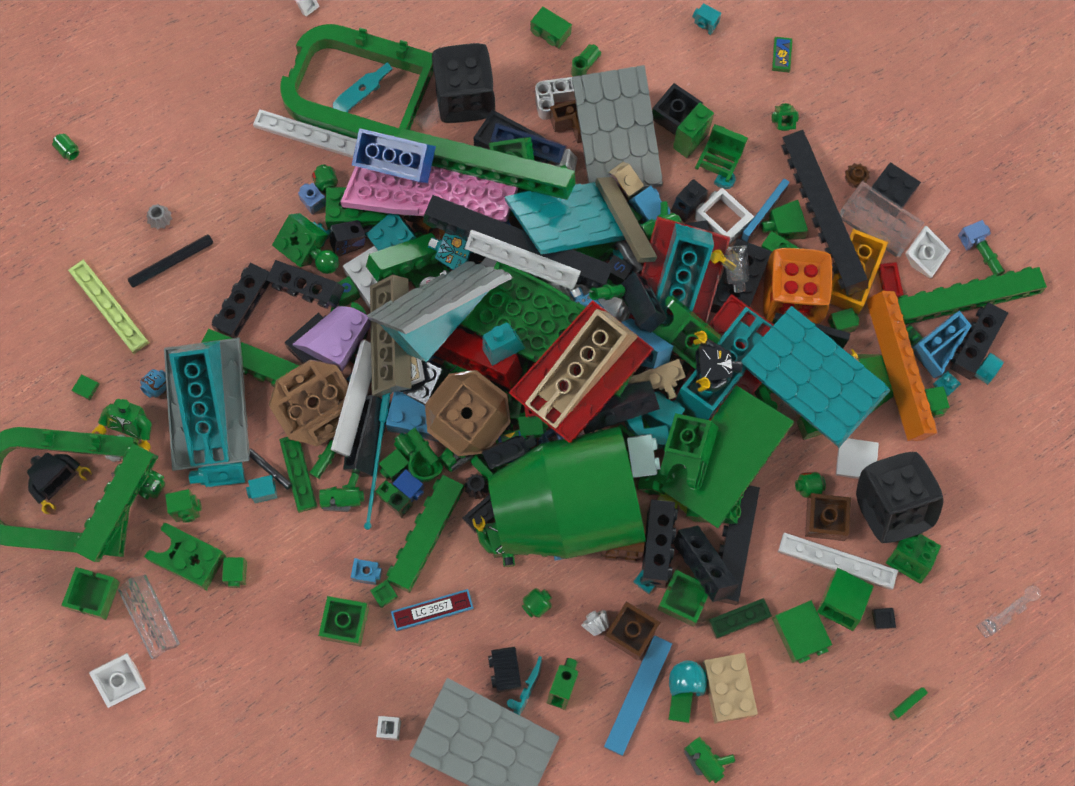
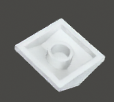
(927, 252)
(117, 680)

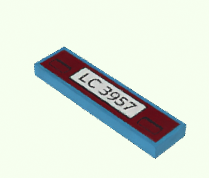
(765, 210)
(432, 610)

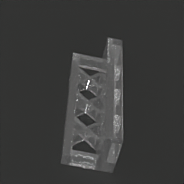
(150, 613)

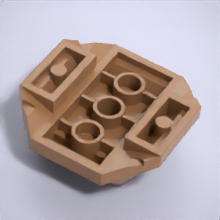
(467, 391)
(290, 396)

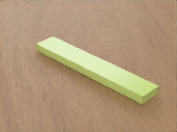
(108, 306)

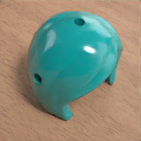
(687, 678)

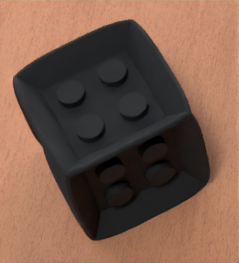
(463, 82)
(899, 497)

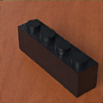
(634, 401)
(365, 443)

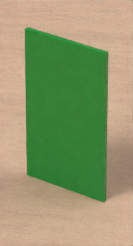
(743, 444)

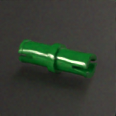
(990, 258)
(607, 292)
(422, 446)
(323, 461)

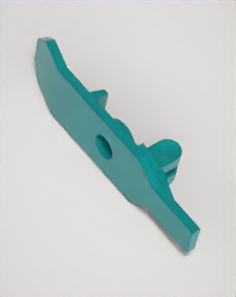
(353, 95)
(531, 682)

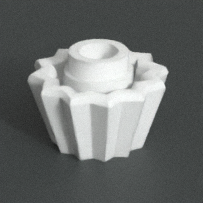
(596, 622)

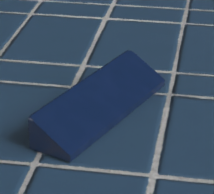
(541, 147)

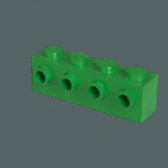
(401, 258)

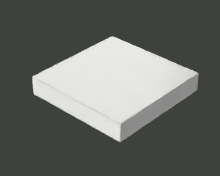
(855, 456)

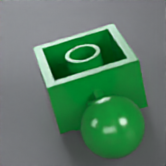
(301, 243)

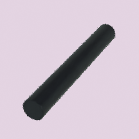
(269, 469)

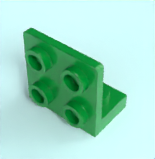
(914, 557)

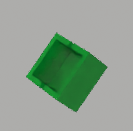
(89, 594)
(683, 598)

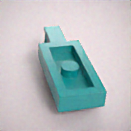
(218, 474)

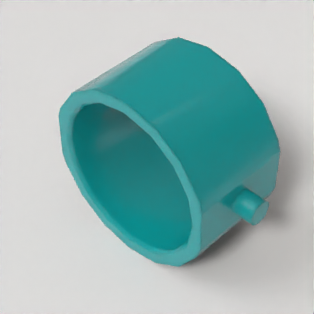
(989, 368)

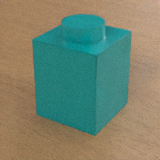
(262, 489)

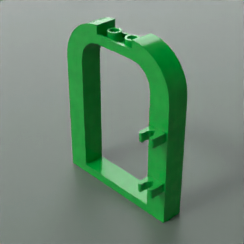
(362, 45)
(69, 442)

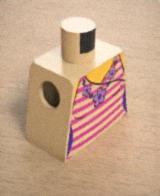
(627, 180)

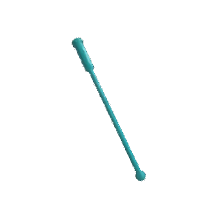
(382, 418)

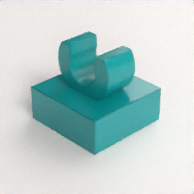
(948, 381)

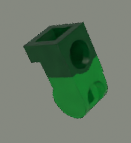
(394, 498)

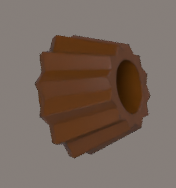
(856, 174)

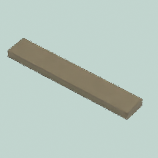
(626, 220)

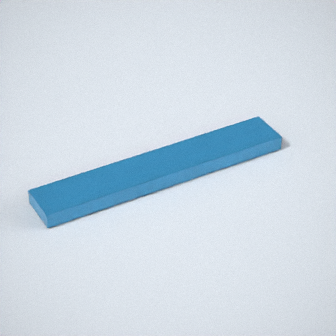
(638, 695)

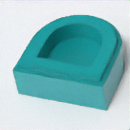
(720, 181)

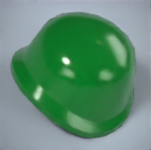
(421, 470)

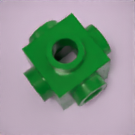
(790, 117)
(651, 484)

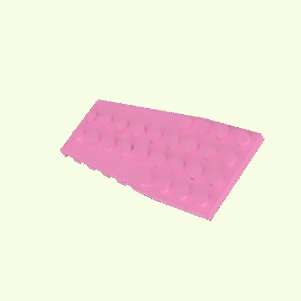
(402, 196)

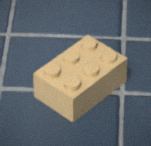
(729, 688)

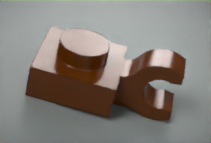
(418, 223)

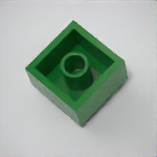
(343, 621)

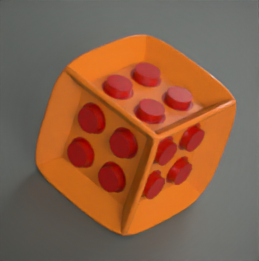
(798, 280)

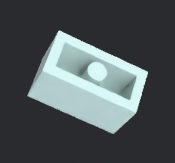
(642, 455)

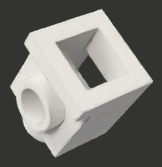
(388, 728)

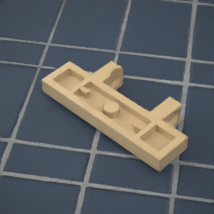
(662, 377)

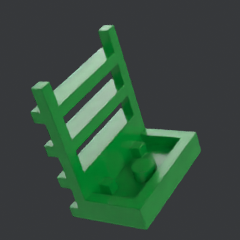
(725, 144)

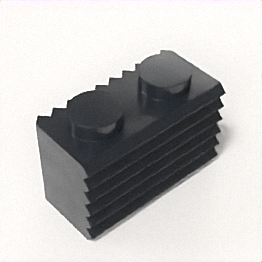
(505, 669)

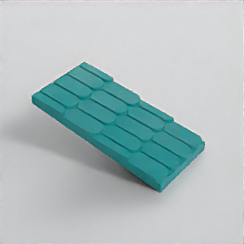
(565, 224)
(815, 376)

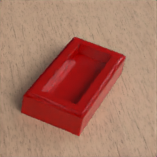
(890, 278)

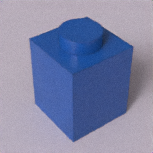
(409, 486)

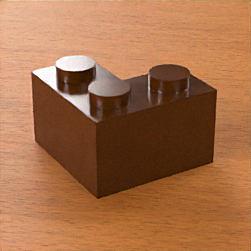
(564, 117)

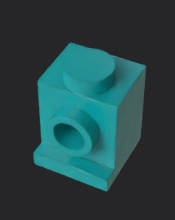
(707, 18)

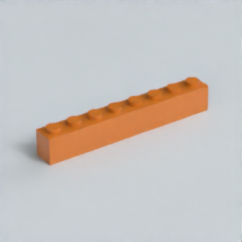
(901, 366)

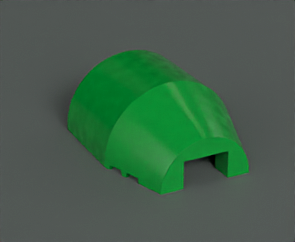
(568, 498)

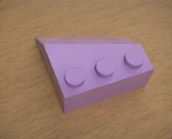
(335, 336)

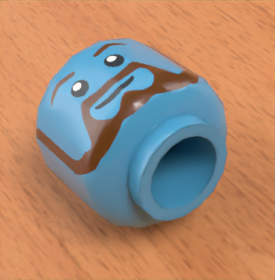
(153, 383)

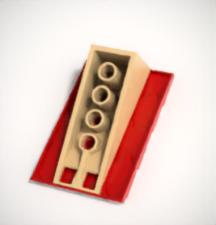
(581, 371)

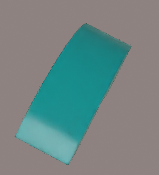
(636, 427)

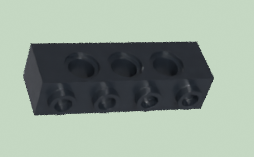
(282, 272)
(242, 311)
(994, 318)
(705, 563)

